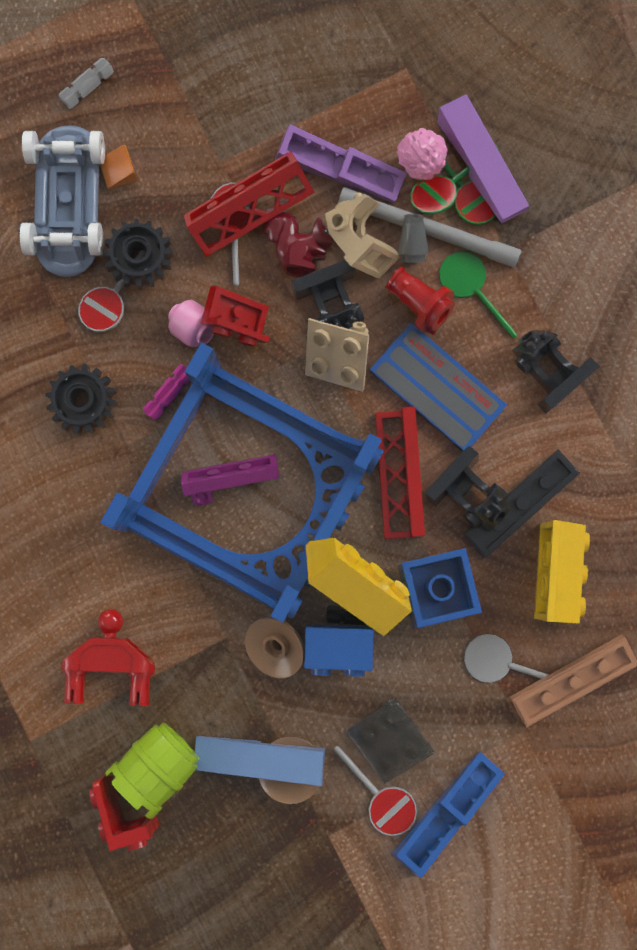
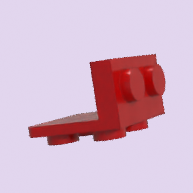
(113, 828)

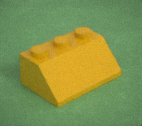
(561, 572)
(357, 584)

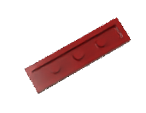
(242, 194)
(412, 473)

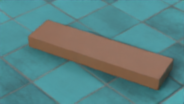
(574, 680)

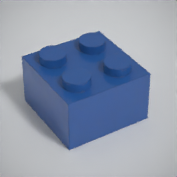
(440, 588)
(338, 649)

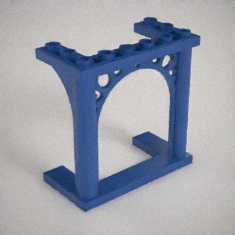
(348, 453)

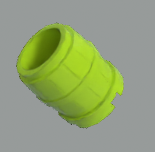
(154, 769)

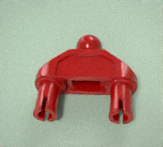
(108, 655)

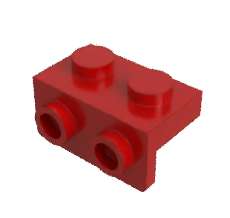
(236, 316)

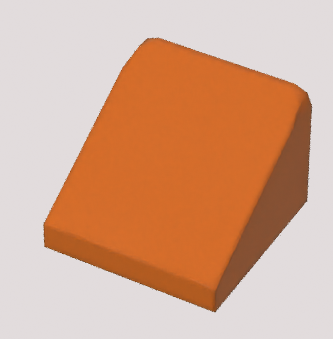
(118, 168)

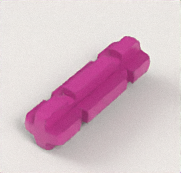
(166, 393)

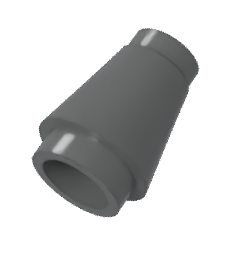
(413, 239)

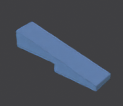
(261, 760)

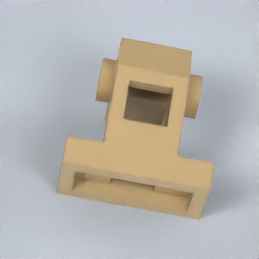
(361, 250)

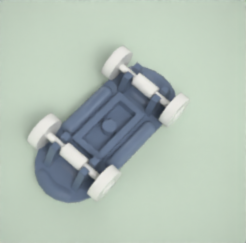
(66, 199)

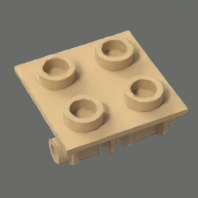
(337, 353)

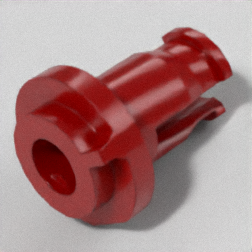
(426, 303)

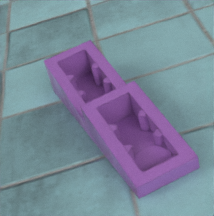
(341, 165)
(486, 165)

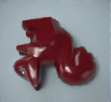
(297, 249)

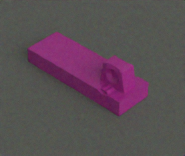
(202, 481)

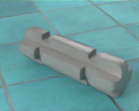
(86, 83)

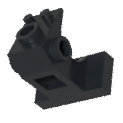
(327, 285)
(564, 380)
(458, 480)

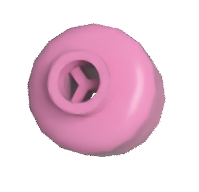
(186, 323)

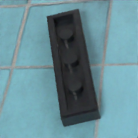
(525, 501)

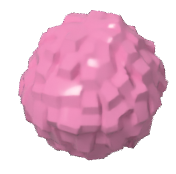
(422, 154)

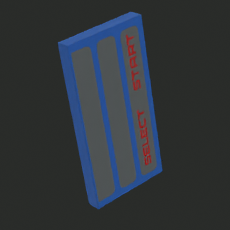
(438, 387)

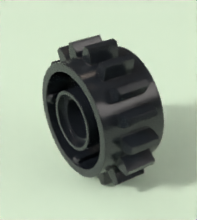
(138, 237)
(69, 387)

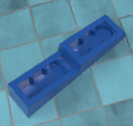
(447, 815)

